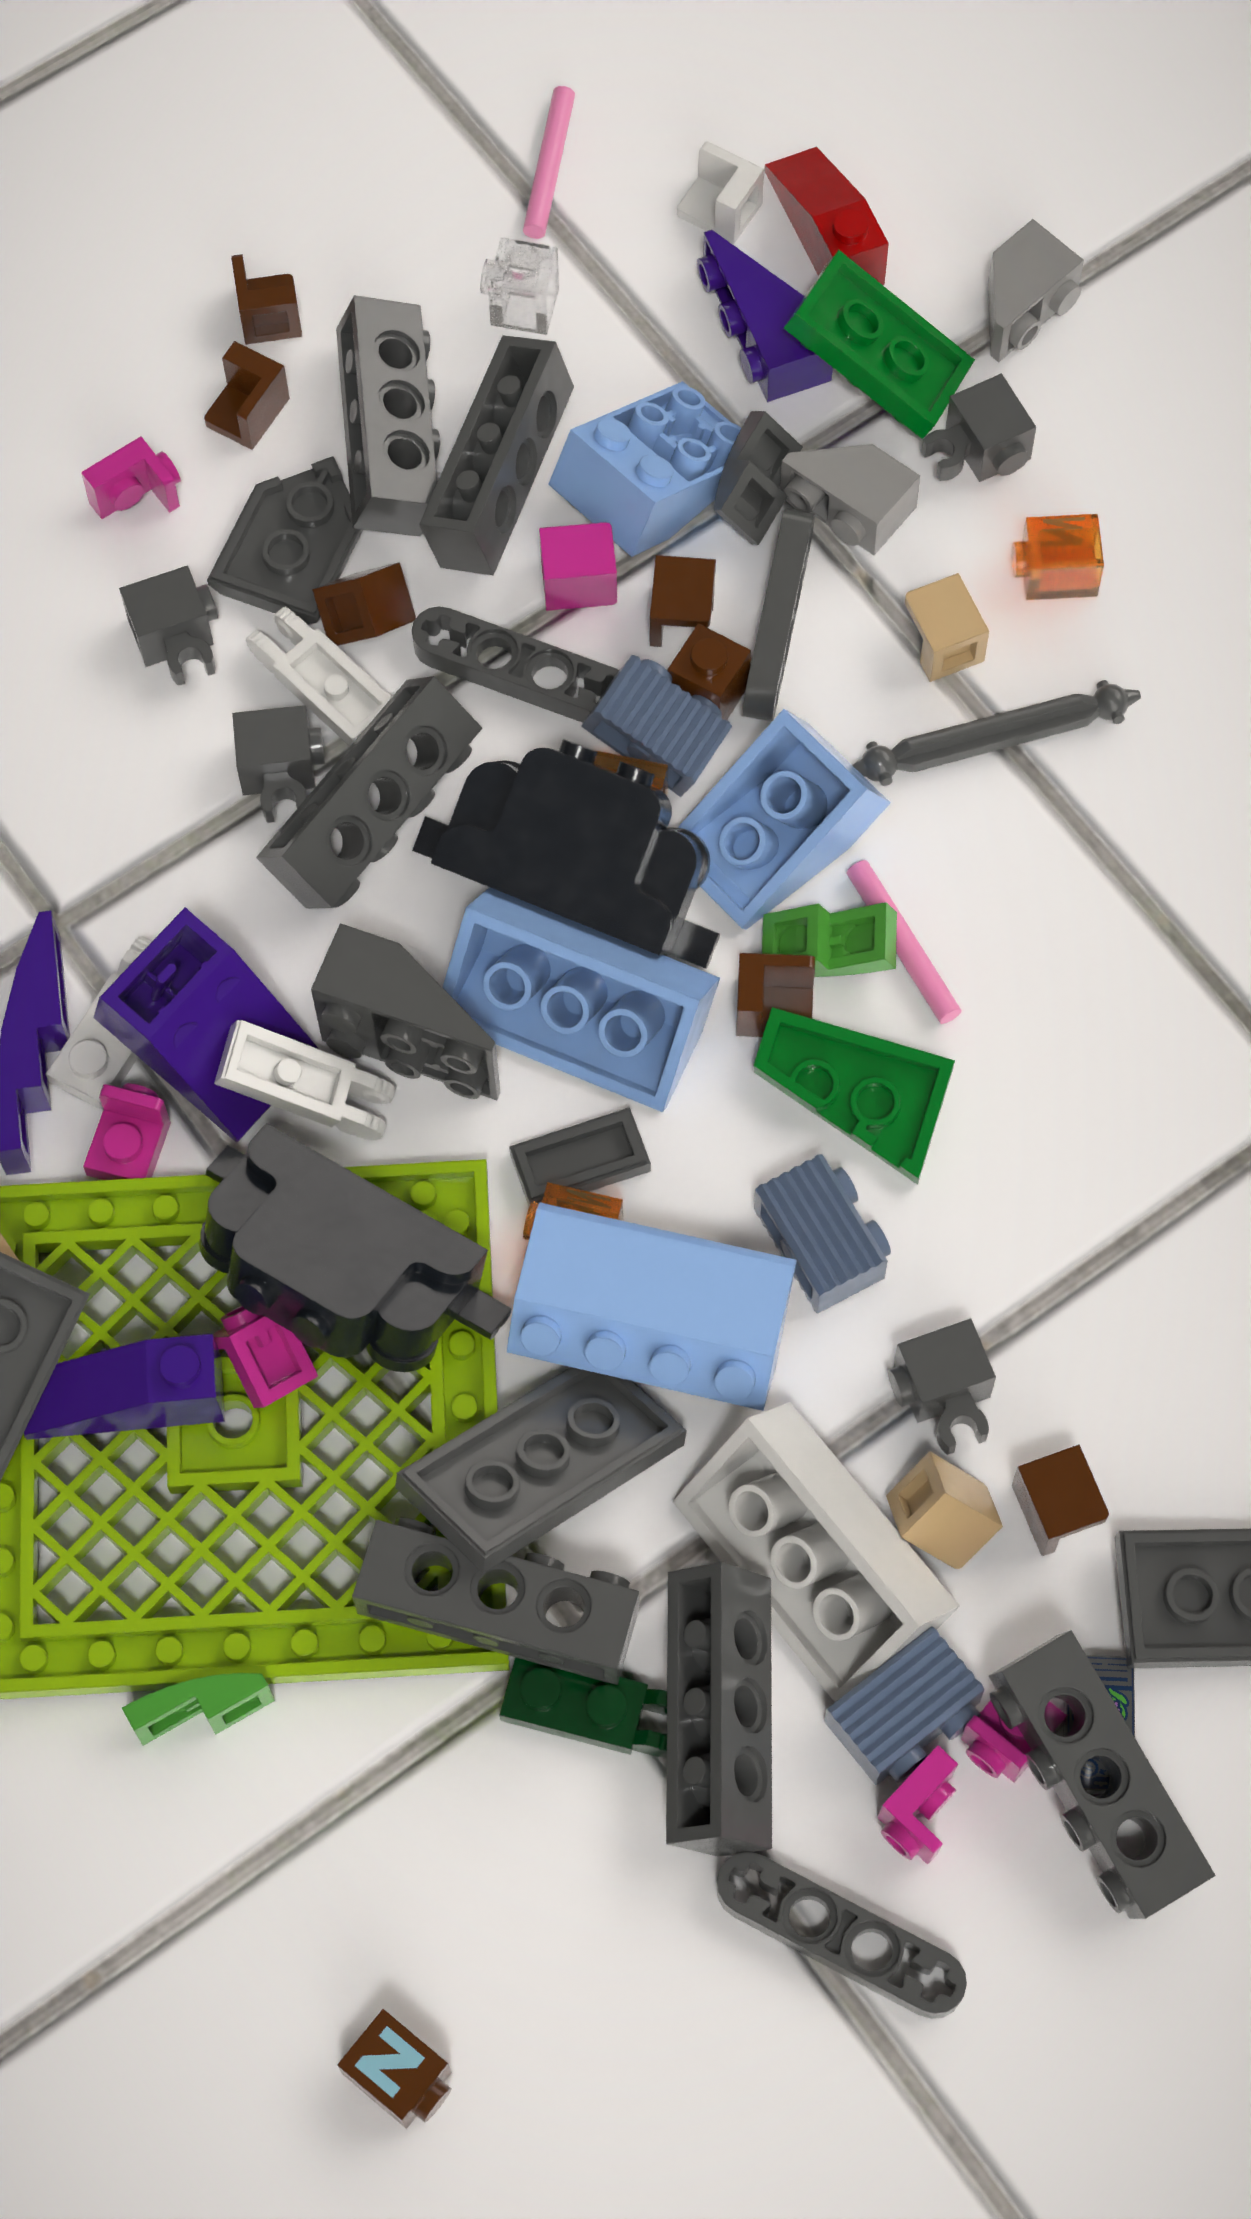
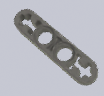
(778, 615)
(517, 676)
(845, 1925)

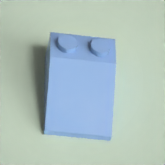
(780, 818)

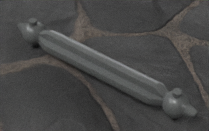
(996, 732)

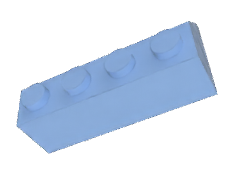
(578, 997)
(651, 1306)

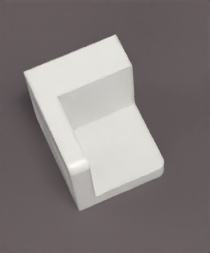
(723, 194)

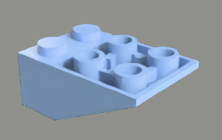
(646, 465)

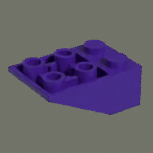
(178, 1011)

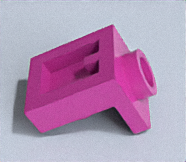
(128, 474)
(127, 1134)
(264, 1356)
(997, 1747)
(921, 1793)

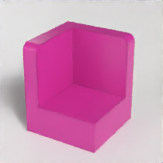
(578, 566)

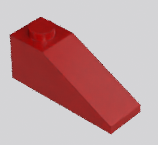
(828, 212)

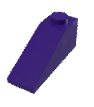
(133, 1389)

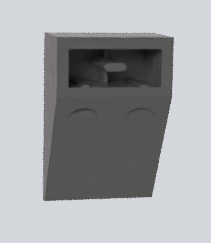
(388, 1007)

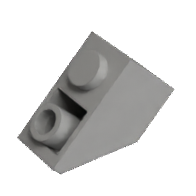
(1027, 285)
(853, 491)

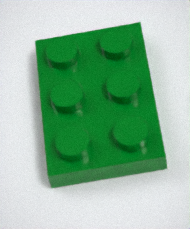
(879, 344)

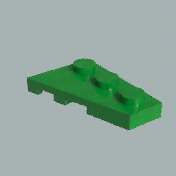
(859, 1084)

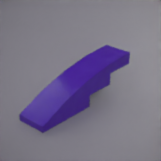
(31, 1027)

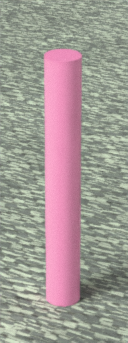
(549, 162)
(907, 946)

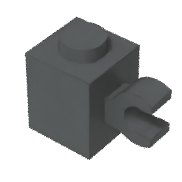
(986, 430)
(171, 620)
(276, 755)
(945, 1377)

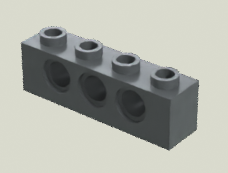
(387, 414)
(497, 455)
(302, 850)
(589, 1648)
(719, 1710)
(1170, 1857)

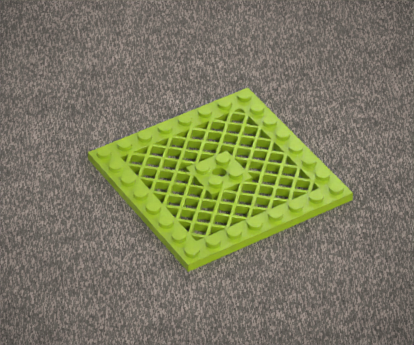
(198, 1461)

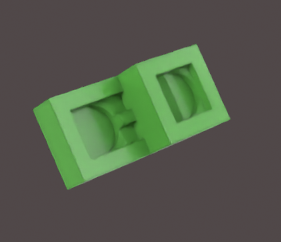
(840, 941)
(220, 1697)

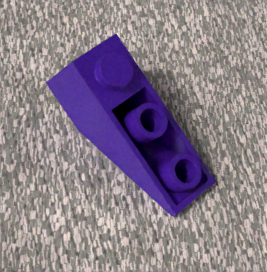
(755, 310)

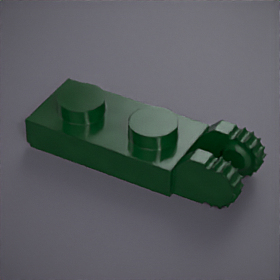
(584, 1708)

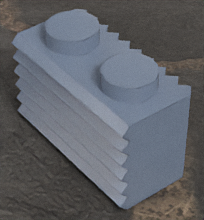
(658, 722)
(816, 1223)
(906, 1707)

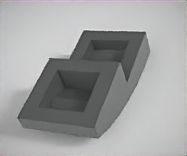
(751, 477)

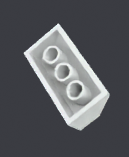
(838, 1569)

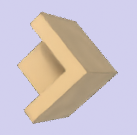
(949, 625)
(944, 1511)

